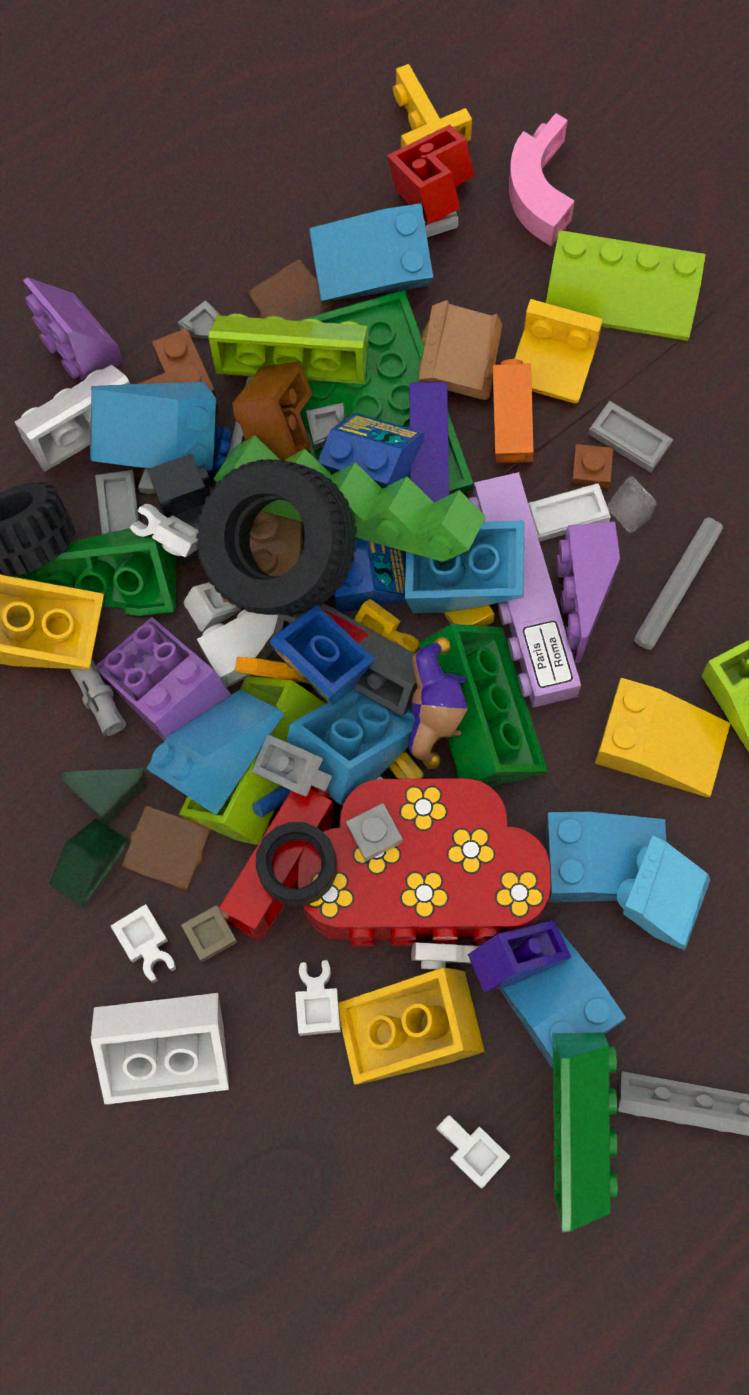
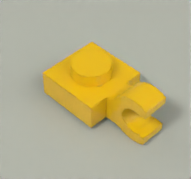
(385, 624)

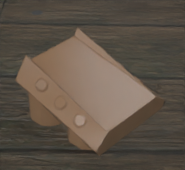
(460, 349)

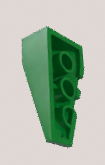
(124, 567)

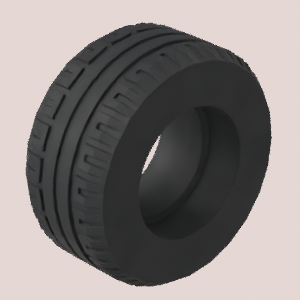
(227, 528)

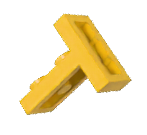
(422, 114)

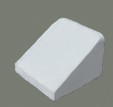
(208, 606)

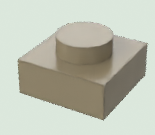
(209, 933)

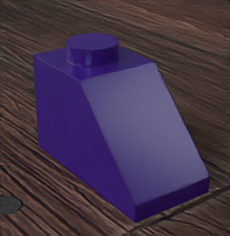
(518, 955)

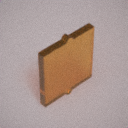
(289, 294)
(166, 848)

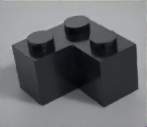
(181, 492)

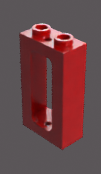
(248, 903)

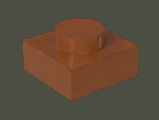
(592, 465)

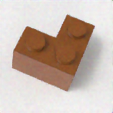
(179, 361)
(272, 406)

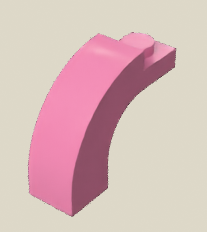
(533, 199)

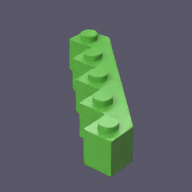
(390, 516)

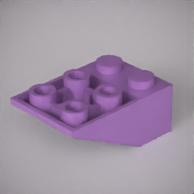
(70, 330)
(588, 565)
(162, 678)

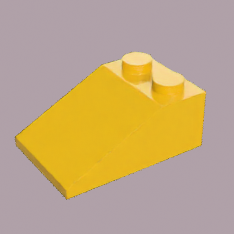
(47, 624)
(662, 739)
(410, 1026)

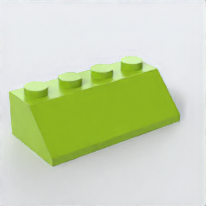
(627, 283)
(324, 349)
(236, 816)

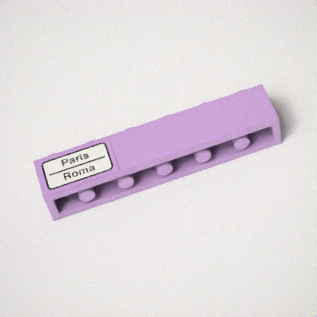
(535, 620)

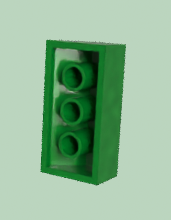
(497, 729)
(582, 1127)

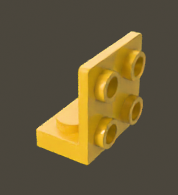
(559, 349)

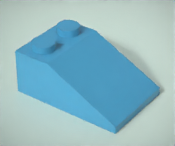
(372, 253)
(152, 423)
(479, 577)
(354, 739)
(215, 749)
(595, 852)
(563, 1001)

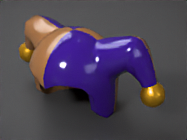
(436, 703)

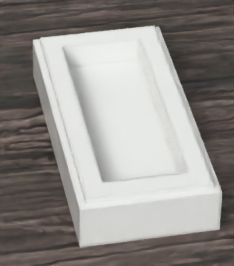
(574, 507)

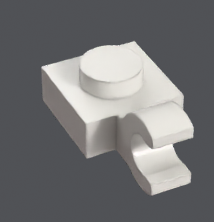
(172, 532)
(476, 1153)

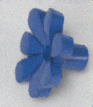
(221, 447)

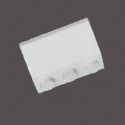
(64, 423)
(160, 1048)

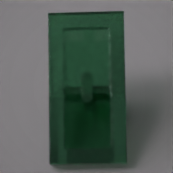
(106, 790)
(86, 861)

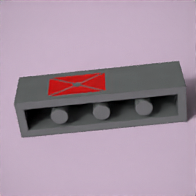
(390, 676)

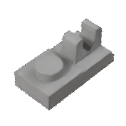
(290, 766)

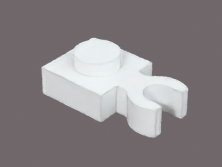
(141, 938)
(436, 955)
(317, 1006)

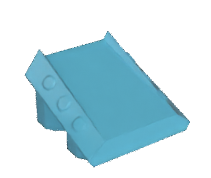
(664, 893)

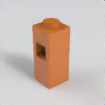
(513, 412)

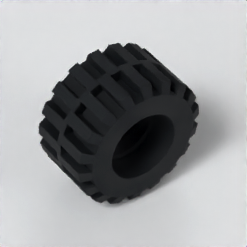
(32, 527)

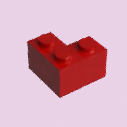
(431, 171)

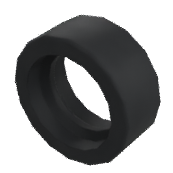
(286, 833)

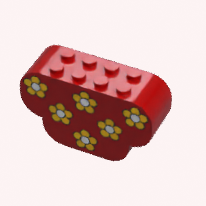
(448, 880)

